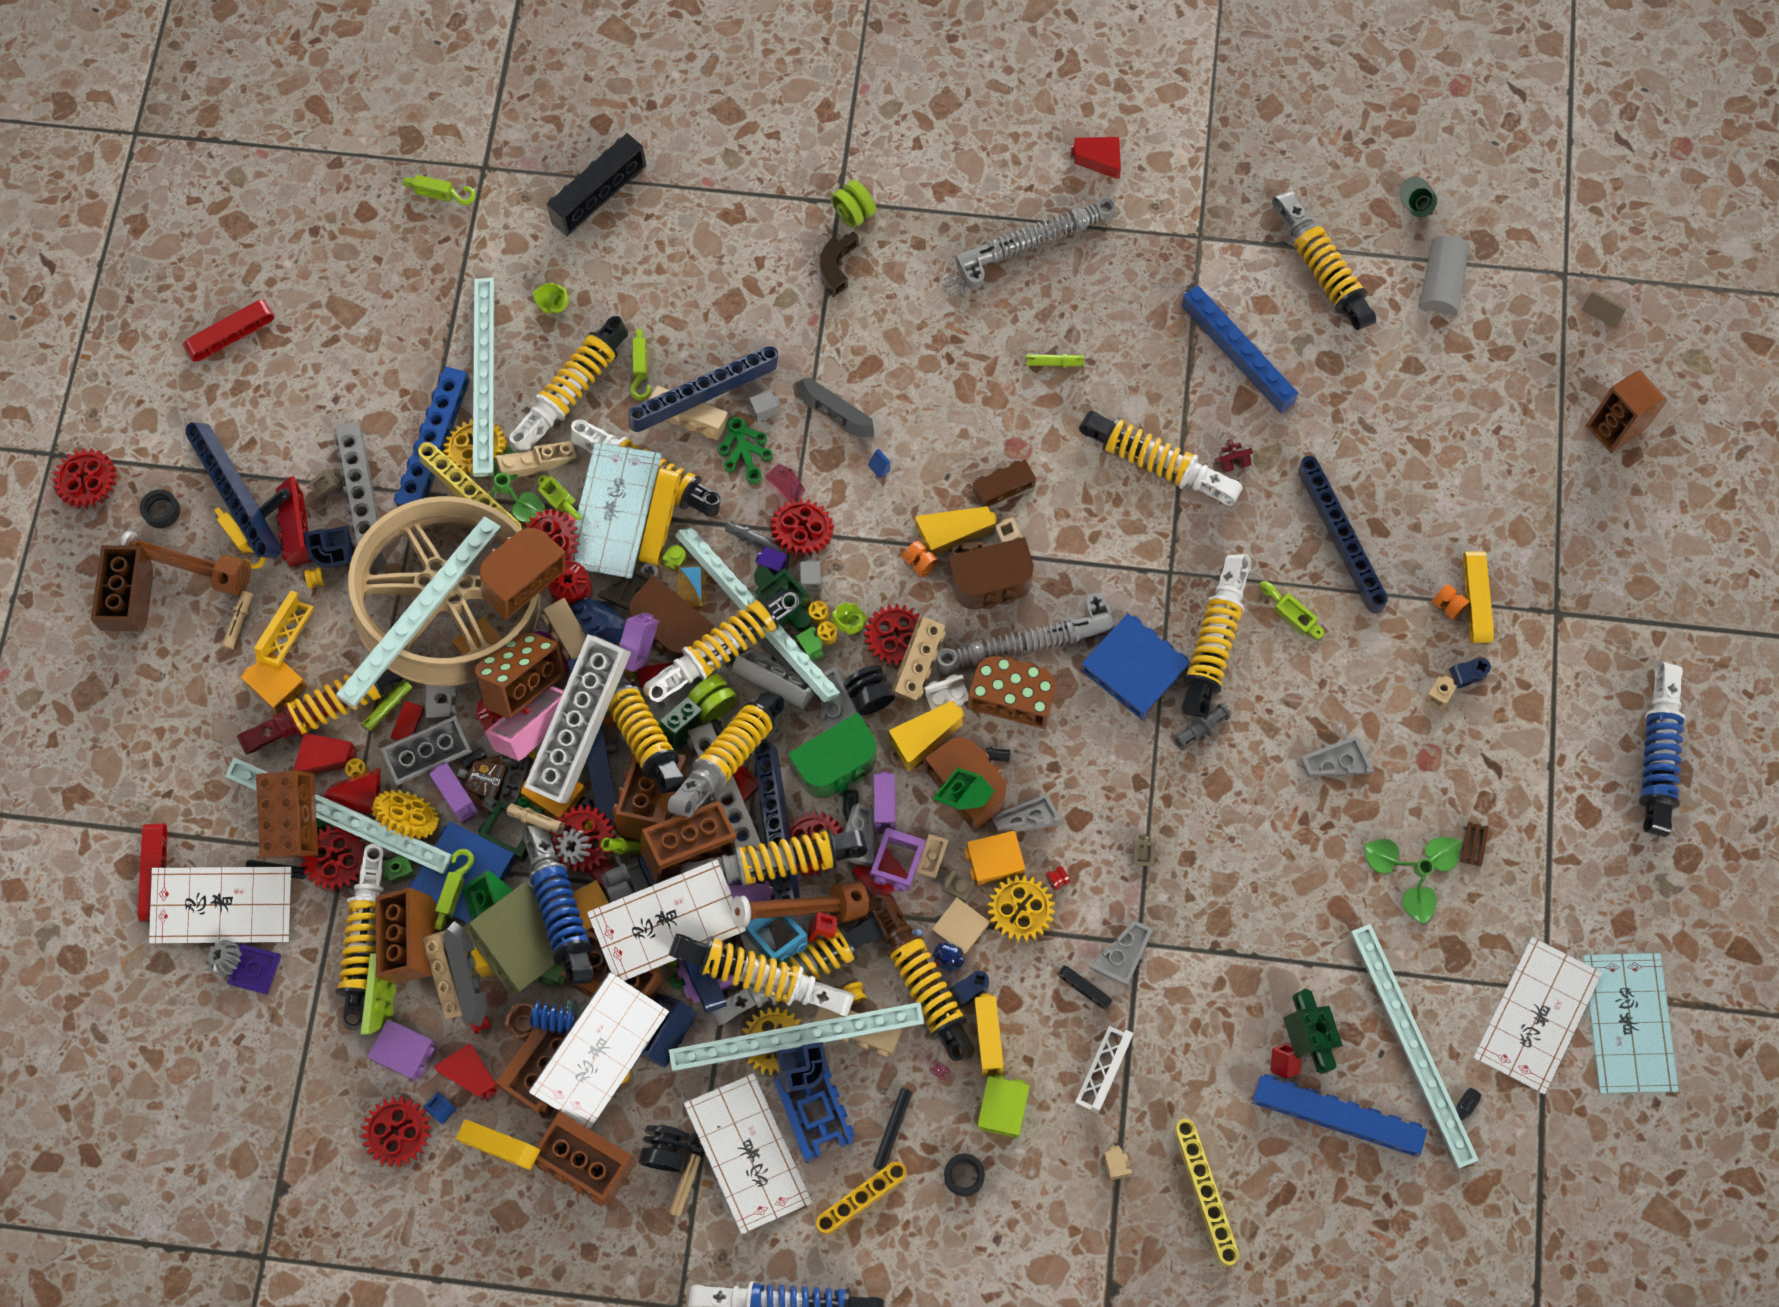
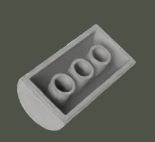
(1445, 274)
(773, 678)
(426, 750)

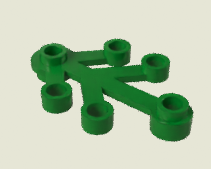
(744, 447)

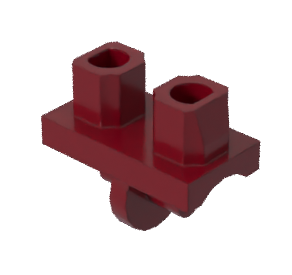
(1226, 461)

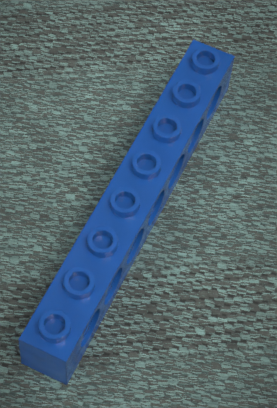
(453, 399)

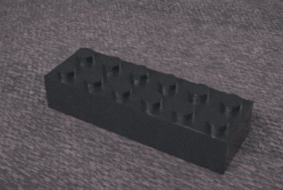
(596, 184)

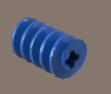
(551, 1018)

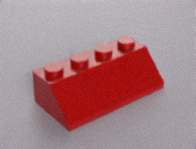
(293, 524)

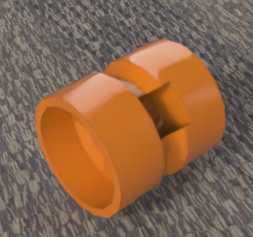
(918, 557)
(1450, 602)

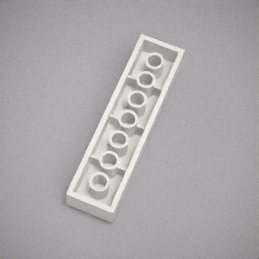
(577, 719)

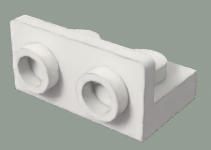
(945, 691)

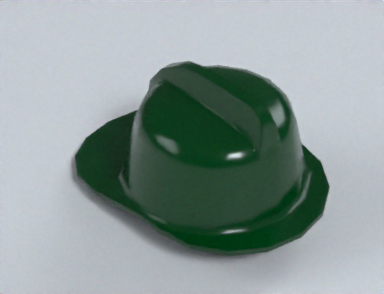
(1418, 196)

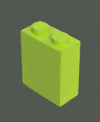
(1003, 1106)

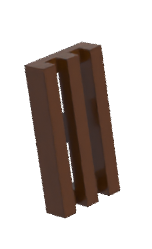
(1477, 827)

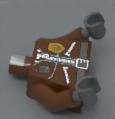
(485, 780)

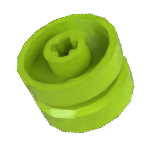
(853, 203)
(713, 698)

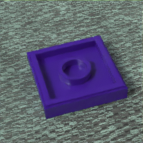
(255, 969)

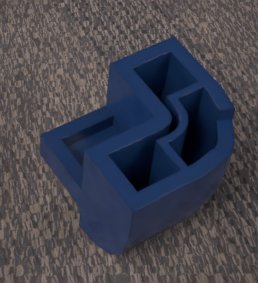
(330, 547)
(801, 1067)

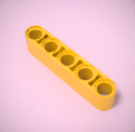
(659, 516)
(1478, 595)
(497, 1144)
(856, 1208)

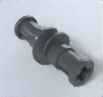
(1201, 726)

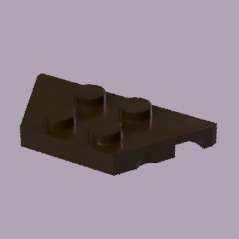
(624, 589)

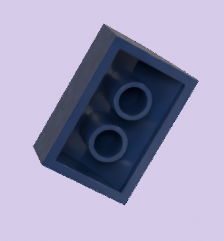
(599, 619)
(670, 1031)

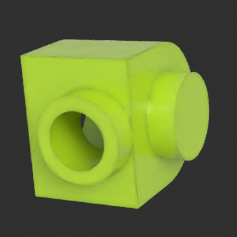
(674, 557)

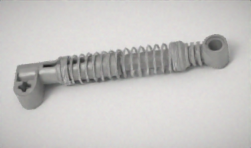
(996, 250)
(1068, 631)

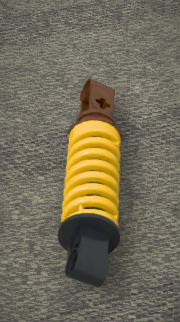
(920, 979)

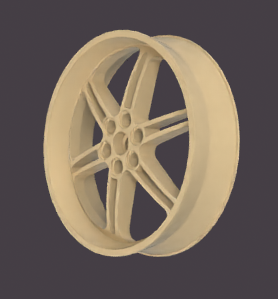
(402, 522)

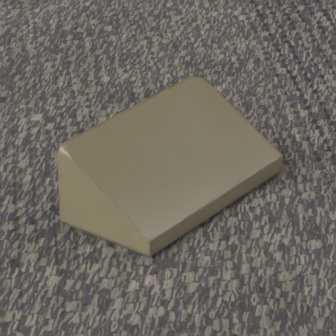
(1604, 308)

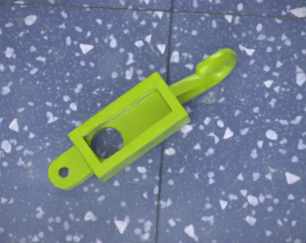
(437, 189)
(640, 366)
(560, 499)
(1291, 609)
(452, 889)

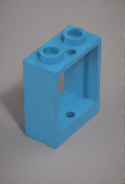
(796, 945)

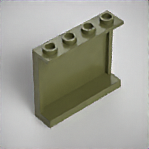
(513, 939)

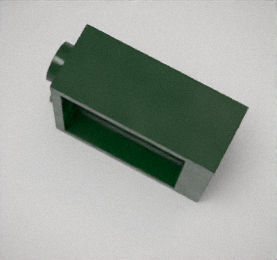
(679, 722)
(521, 851)

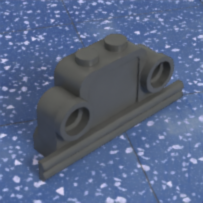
(617, 881)

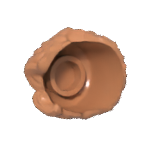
(518, 1020)

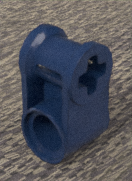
(1466, 673)
(966, 990)

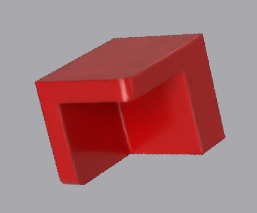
(822, 925)
(1284, 1061)

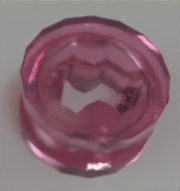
(939, 1070)

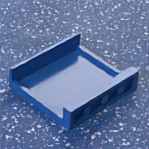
(1134, 665)
(486, 856)

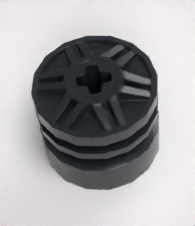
(869, 690)
(663, 1153)

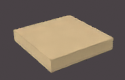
(961, 925)

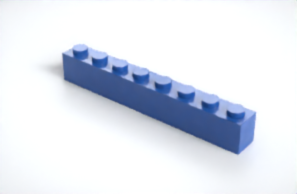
(1239, 349)
(1339, 1116)

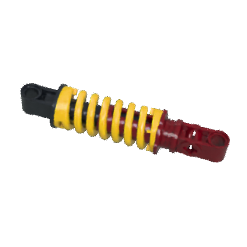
(303, 716)

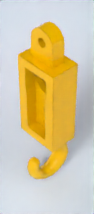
(236, 536)

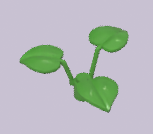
(528, 502)
(1443, 856)

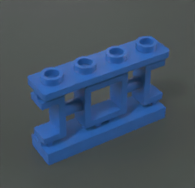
(799, 1117)

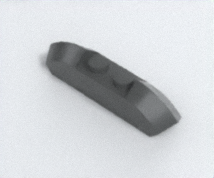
(830, 404)
(467, 984)

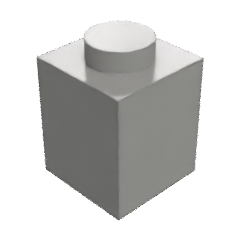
(764, 405)
(810, 575)

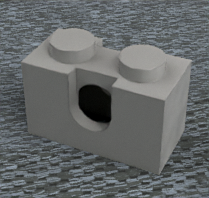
(436, 711)

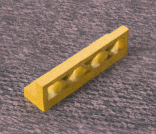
(278, 625)

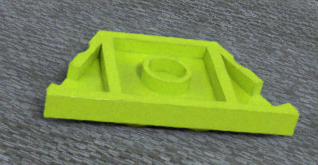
(378, 1000)

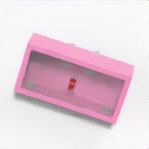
(527, 728)

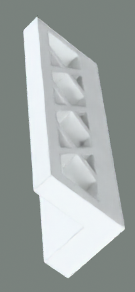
(1113, 1067)

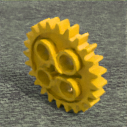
(460, 449)
(405, 814)
(1005, 898)
(757, 1026)

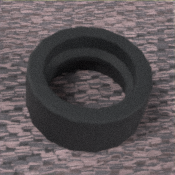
(150, 499)
(968, 1158)

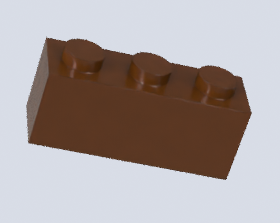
(1004, 483)

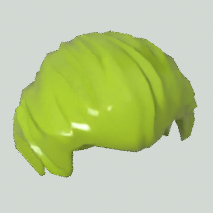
(551, 298)
(849, 618)

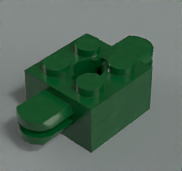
(771, 584)
(1313, 1031)

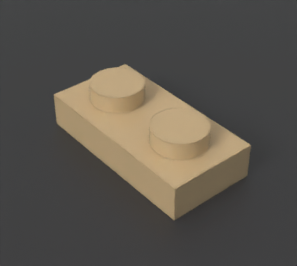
(932, 856)

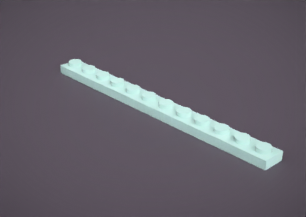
(483, 378)
(742, 597)
(418, 612)
(357, 823)
(796, 1036)
(1414, 1047)

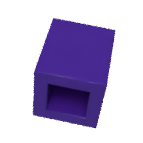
(771, 559)

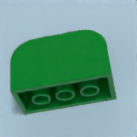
(835, 758)

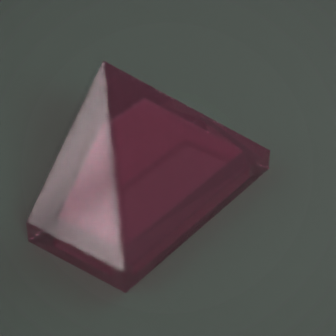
(785, 482)

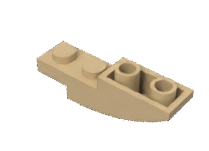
(536, 461)

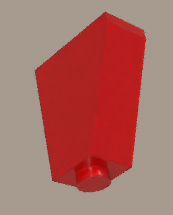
(1098, 154)
(323, 754)
(357, 792)
(468, 1072)

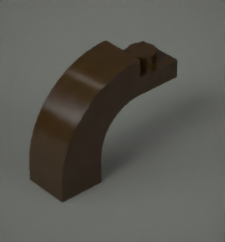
(833, 252)

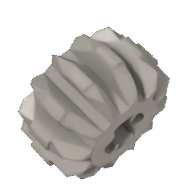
(580, 847)
(223, 957)

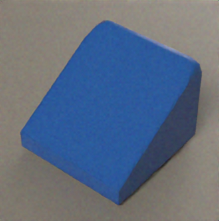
(879, 463)
(440, 1108)

